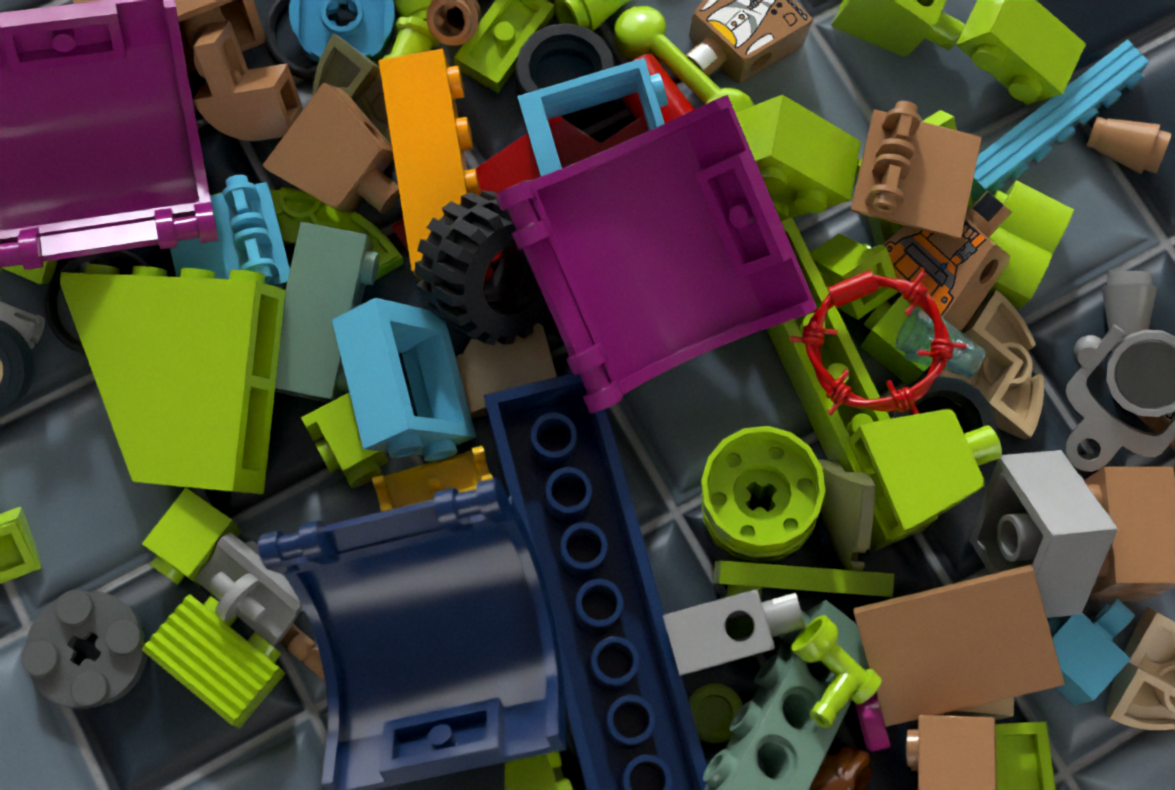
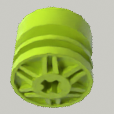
(761, 464)

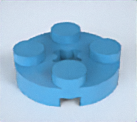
(368, 33)

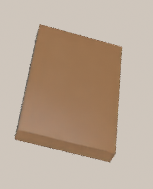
(959, 645)

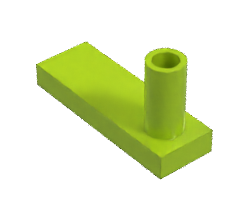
(745, 577)

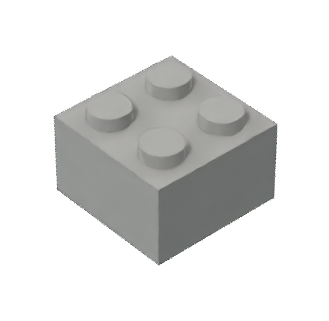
(1047, 519)

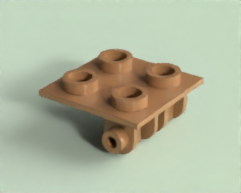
(916, 172)

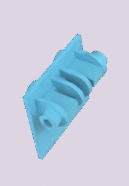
(245, 232)

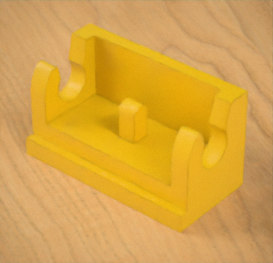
(423, 481)

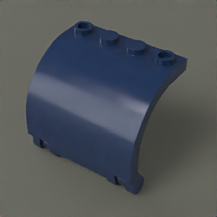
(428, 637)

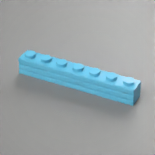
(1057, 119)

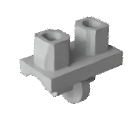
(249, 589)

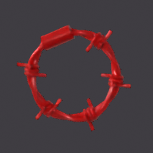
(856, 288)

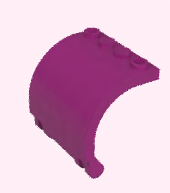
(97, 133)
(657, 251)

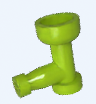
(850, 679)

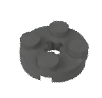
(51, 654)

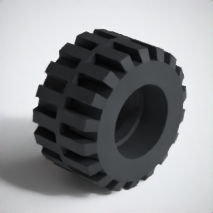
(456, 266)

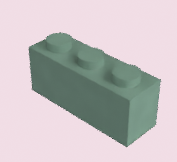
(323, 283)

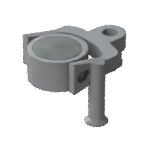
(1139, 380)

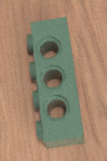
(759, 727)

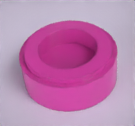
(872, 724)

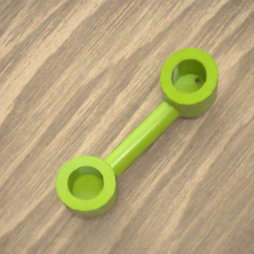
(643, 32)

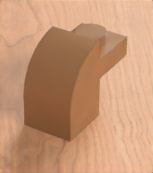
(239, 100)

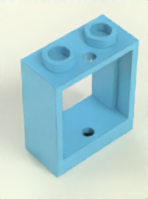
(584, 93)
(369, 350)

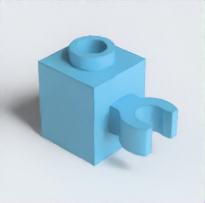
(1087, 652)

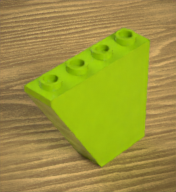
(183, 369)

